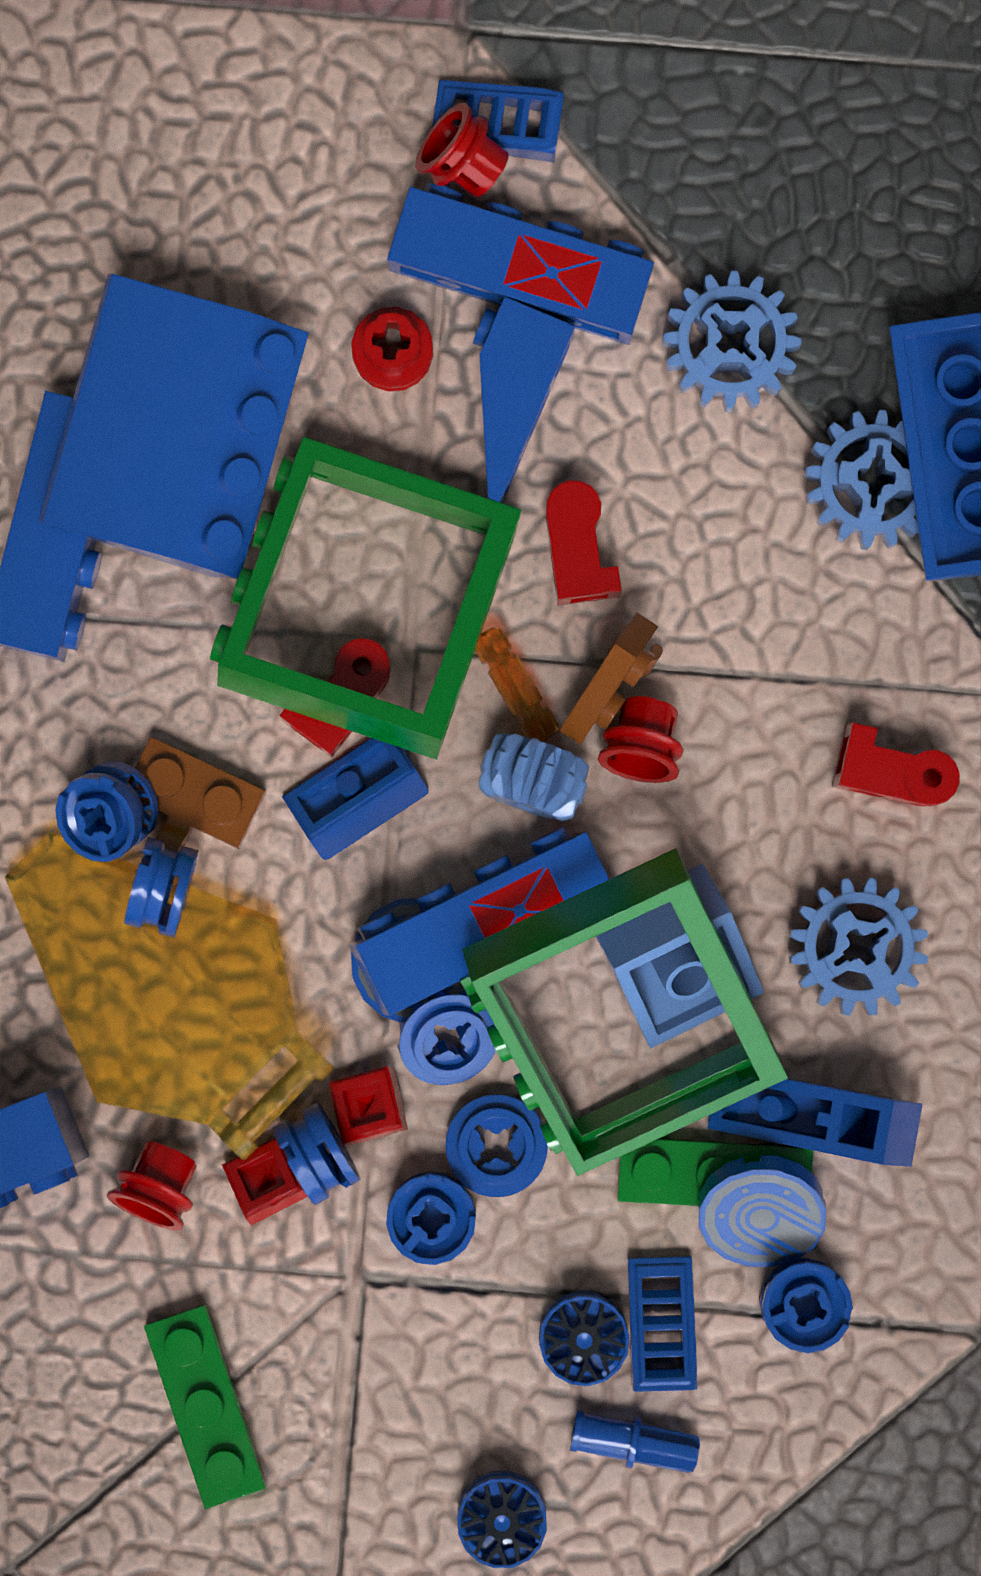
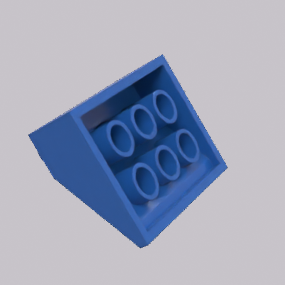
(941, 419)
(173, 427)

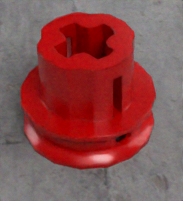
(461, 152)
(409, 364)
(643, 742)
(156, 1186)

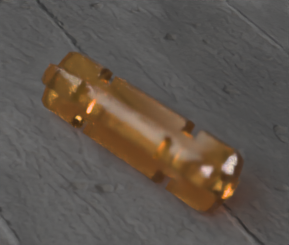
(515, 685)

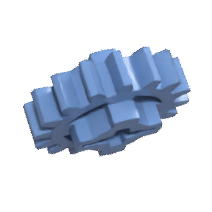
(712, 319)
(844, 478)
(874, 970)

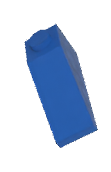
(517, 372)
(827, 1121)

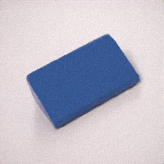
(355, 796)

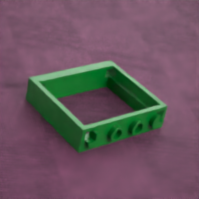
(328, 701)
(665, 1103)

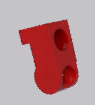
(571, 524)
(359, 666)
(893, 775)

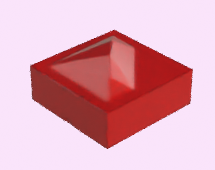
(368, 1105)
(263, 1182)

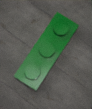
(678, 1168)
(205, 1406)

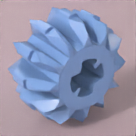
(533, 776)

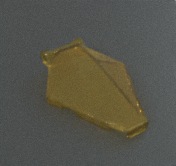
(162, 1016)

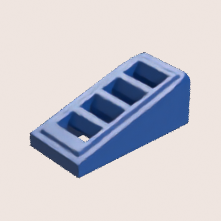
(522, 98)
(662, 1379)

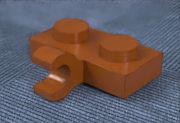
(625, 662)
(197, 796)

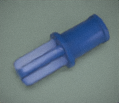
(635, 1442)

